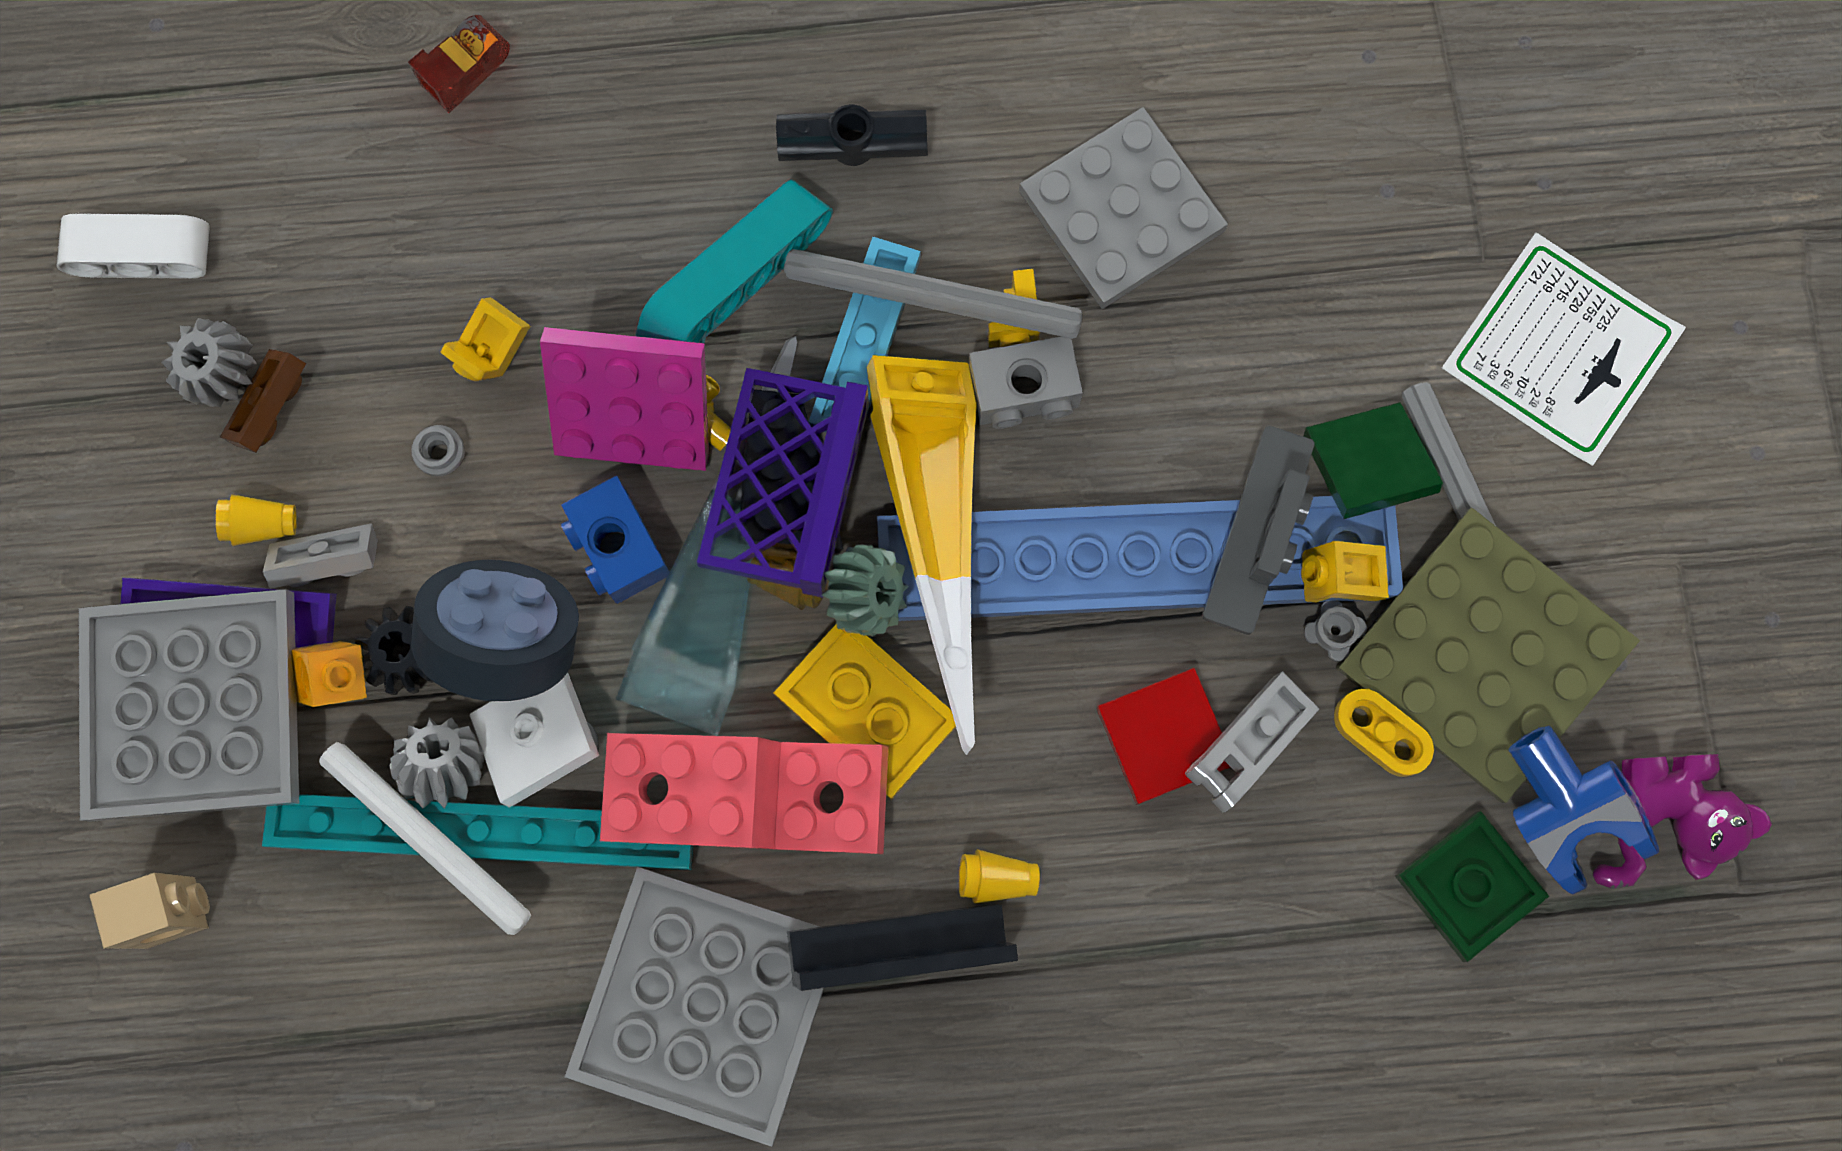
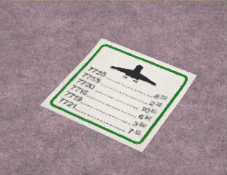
(1563, 349)

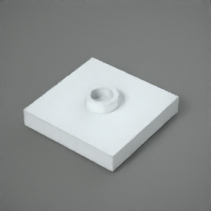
(533, 740)

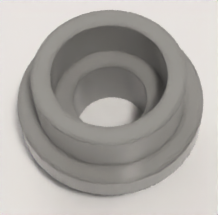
(430, 438)

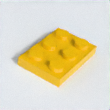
(863, 696)

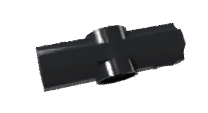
(819, 135)

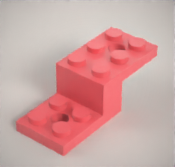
(744, 793)

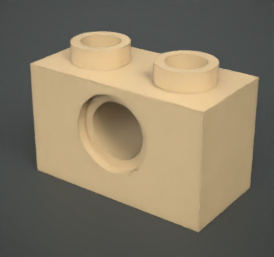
(150, 911)

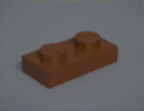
(255, 415)

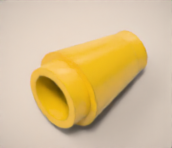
(253, 520)
(996, 877)

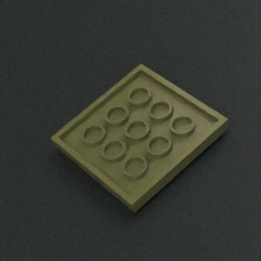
(1488, 651)

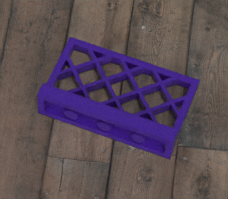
(829, 489)

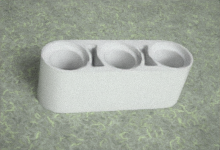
(133, 246)

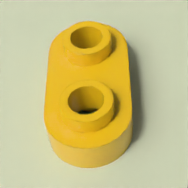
(1384, 729)

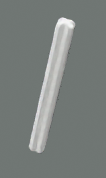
(425, 838)

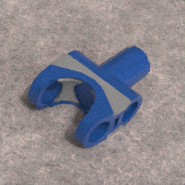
(1574, 806)

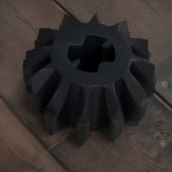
(380, 646)

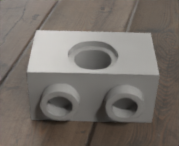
(1046, 361)

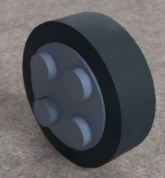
(494, 630)

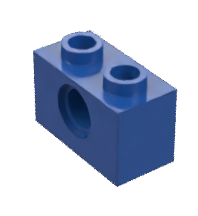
(609, 510)

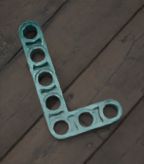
(734, 266)

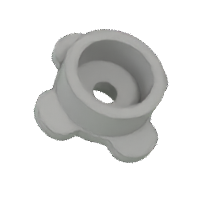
(1335, 615)

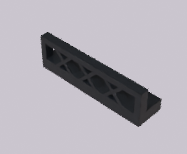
(898, 947)

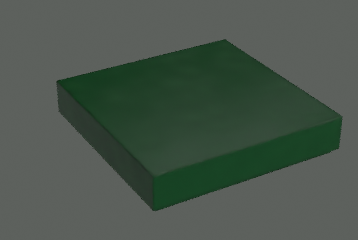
(1373, 460)
(1472, 886)

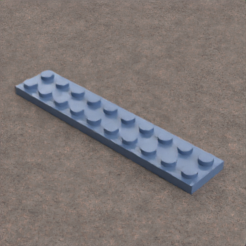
(1126, 556)

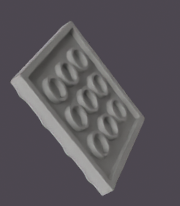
(187, 706)
(697, 1009)

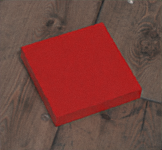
(1160, 733)

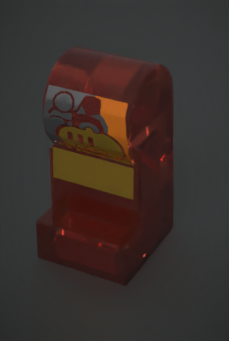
(460, 62)

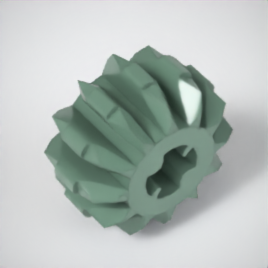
(865, 590)

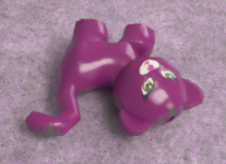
(1706, 824)

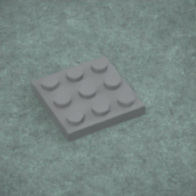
(1122, 207)

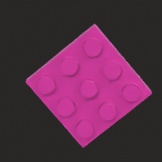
(626, 398)

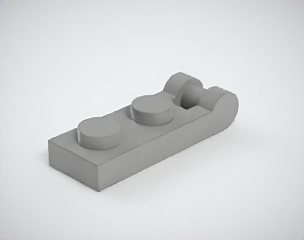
(1253, 740)

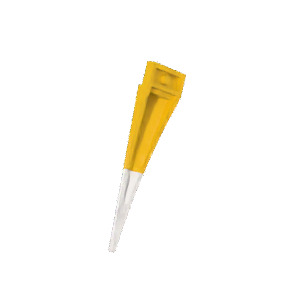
(927, 447)

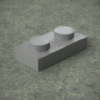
(320, 556)

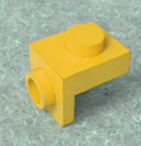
(487, 342)

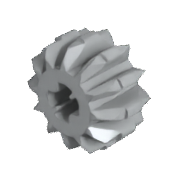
(209, 362)
(436, 762)

